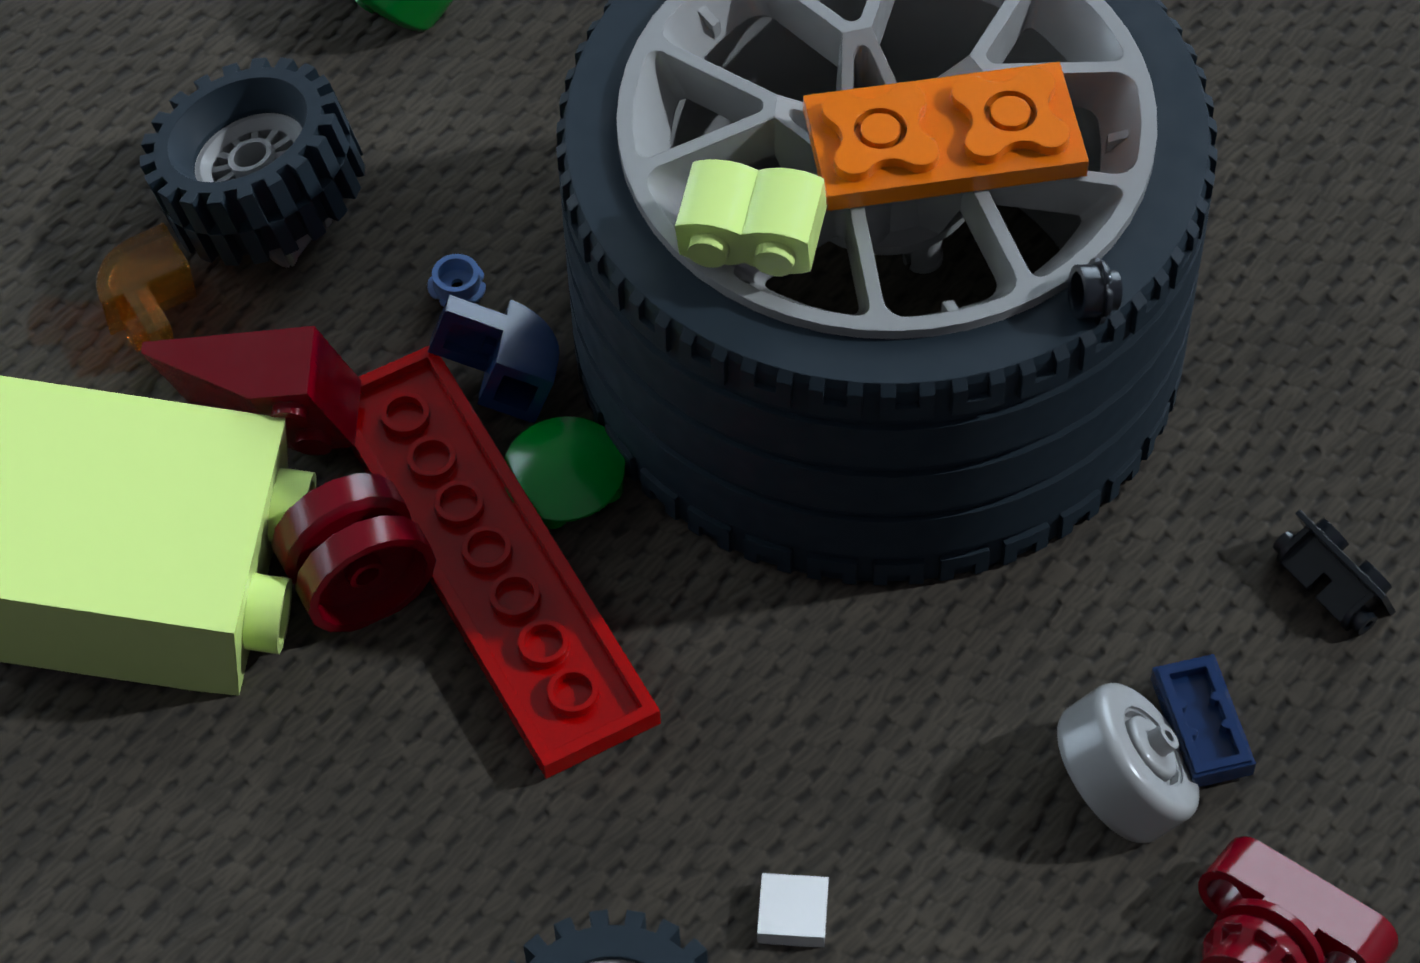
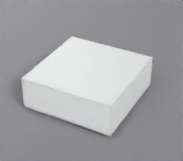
(792, 910)

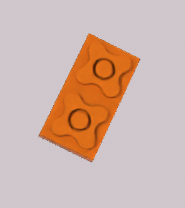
(944, 136)

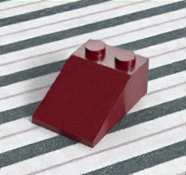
(270, 374)

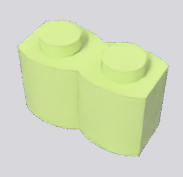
(751, 217)

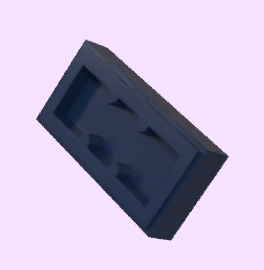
(1203, 720)

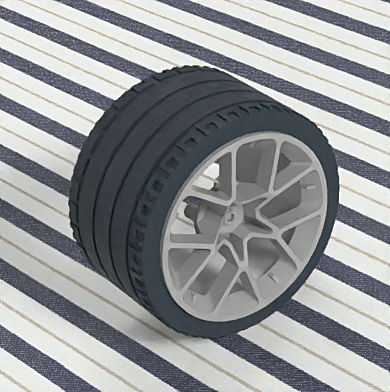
(872, 432)

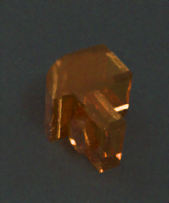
(142, 282)

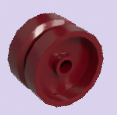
(353, 552)

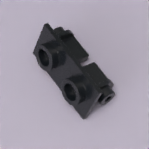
(1353, 589)

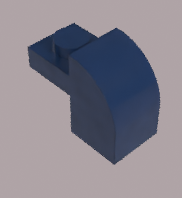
(510, 348)

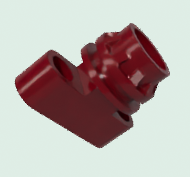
(1285, 913)

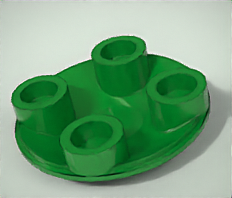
(567, 468)

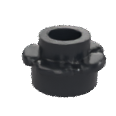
(1094, 290)

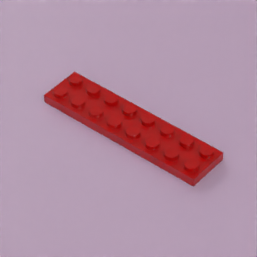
(500, 568)

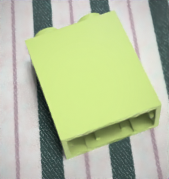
(140, 535)

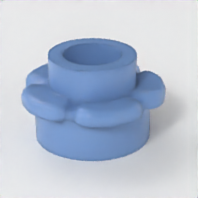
(455, 269)

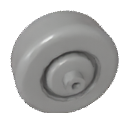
(1126, 763)

